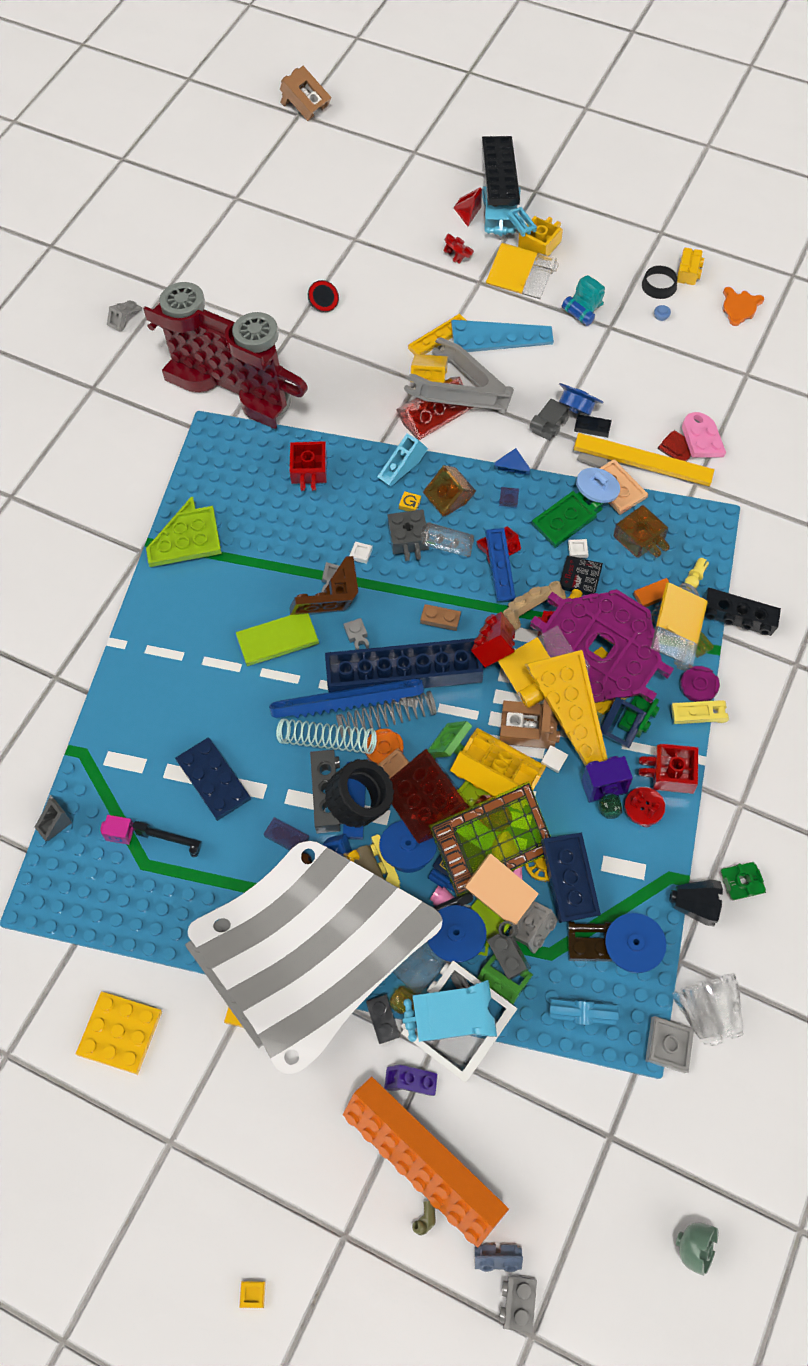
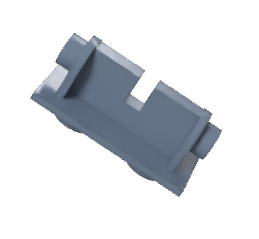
(509, 1259)

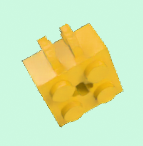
(544, 239)

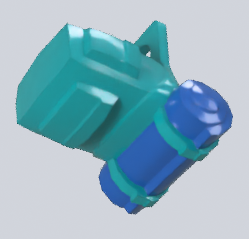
(585, 301)

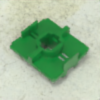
(735, 888)

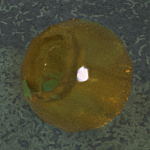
(398, 998)

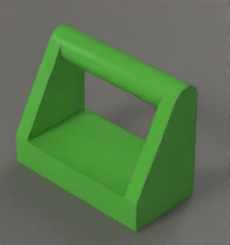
(501, 984)

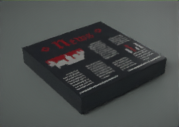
(580, 575)

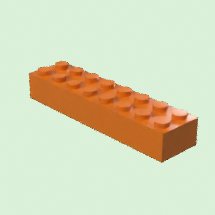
(425, 1162)

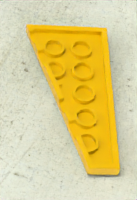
(569, 694)

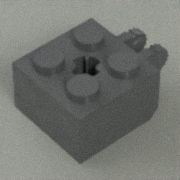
(406, 532)

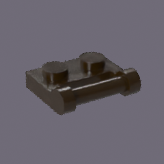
(587, 948)

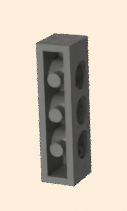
(320, 762)

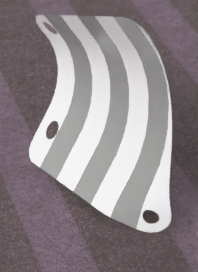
(311, 947)

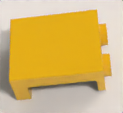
(430, 367)

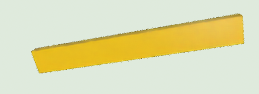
(644, 459)

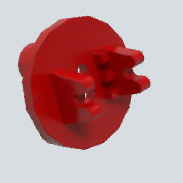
(458, 245)
(652, 813)

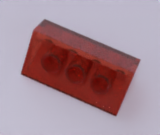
(426, 417)

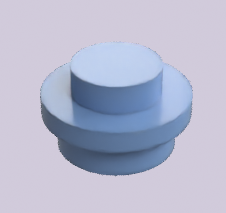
(662, 312)

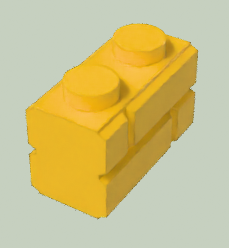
(689, 266)

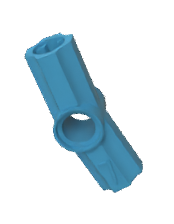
(584, 1011)

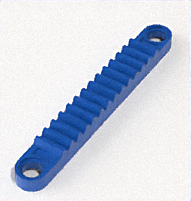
(347, 698)

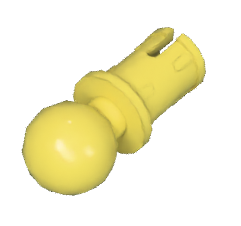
(697, 573)

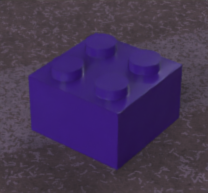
(606, 778)

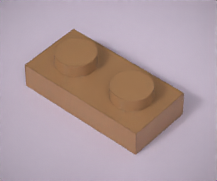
(440, 617)

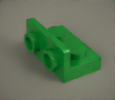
(629, 717)

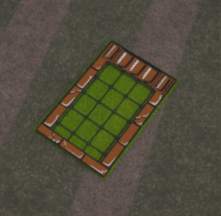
(504, 826)

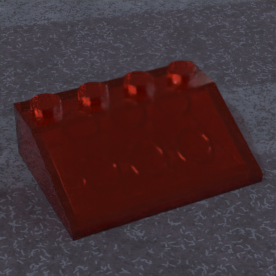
(425, 795)

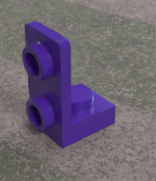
(410, 1079)

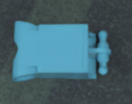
(496, 217)
(450, 1014)

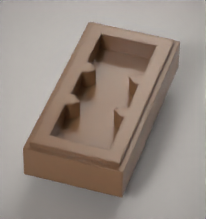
(394, 762)

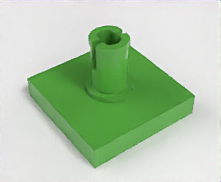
(450, 739)

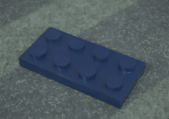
(213, 778)
(570, 877)

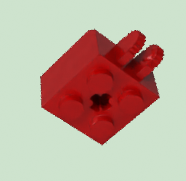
(308, 463)
(665, 760)

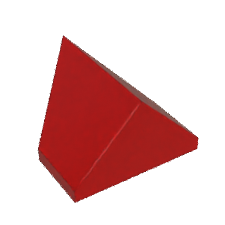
(469, 205)

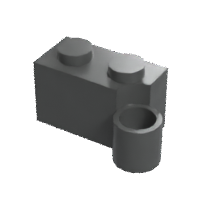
(550, 419)
(508, 952)

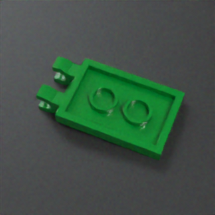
(566, 517)

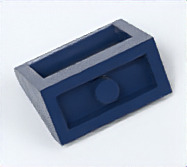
(612, 718)

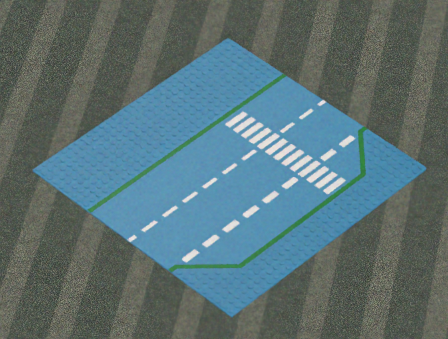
(181, 677)

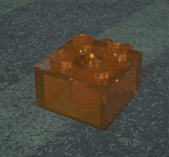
(642, 532)

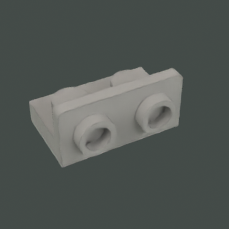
(535, 926)
(519, 1305)

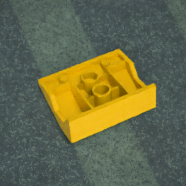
(495, 765)

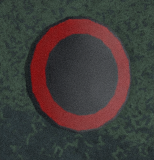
(323, 296)

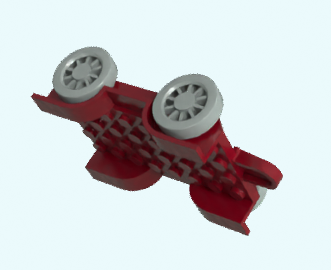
(224, 353)

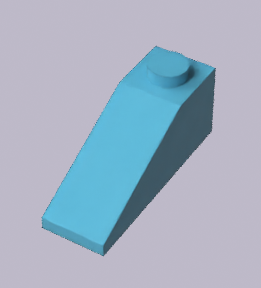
(403, 459)

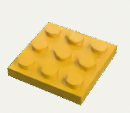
(119, 1033)

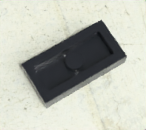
(592, 425)
(383, 1019)

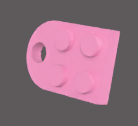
(702, 437)

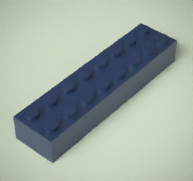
(433, 662)

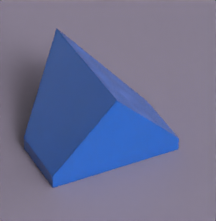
(513, 463)

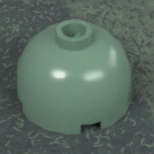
(697, 1246)

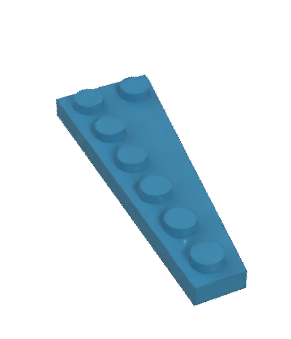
(486, 336)

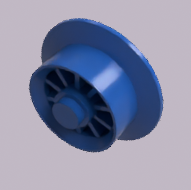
(578, 400)
(403, 851)
(460, 935)
(635, 943)

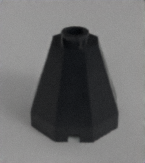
(699, 900)

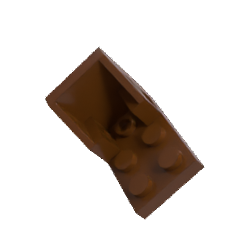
(336, 596)

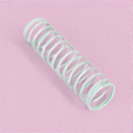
(366, 733)

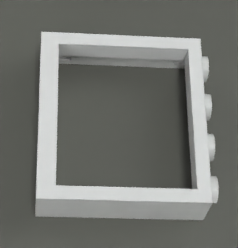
(446, 972)

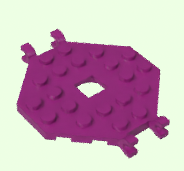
(624, 625)

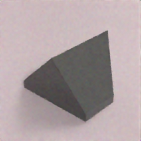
(52, 820)

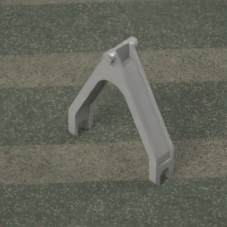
(489, 391)

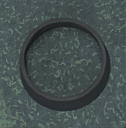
(659, 293)

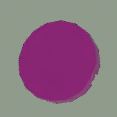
(699, 684)

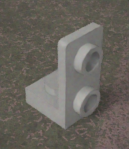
(118, 312)

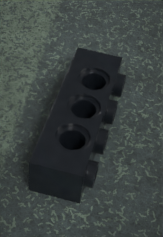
(749, 611)

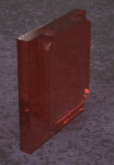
(675, 446)

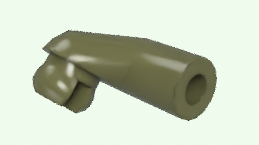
(427, 1221)

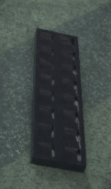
(500, 171)

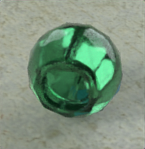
(610, 806)

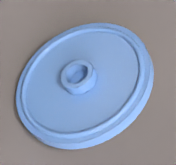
(598, 485)

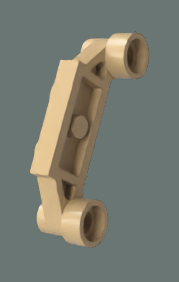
(529, 600)

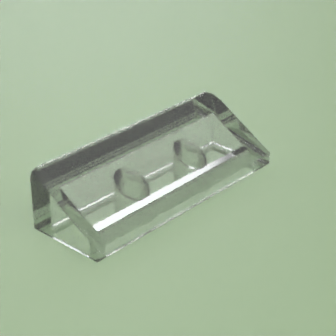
(447, 539)

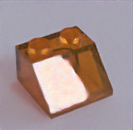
(449, 490)

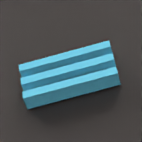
(519, 223)

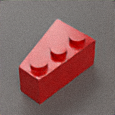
(494, 640)

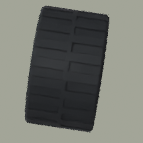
(377, 784)

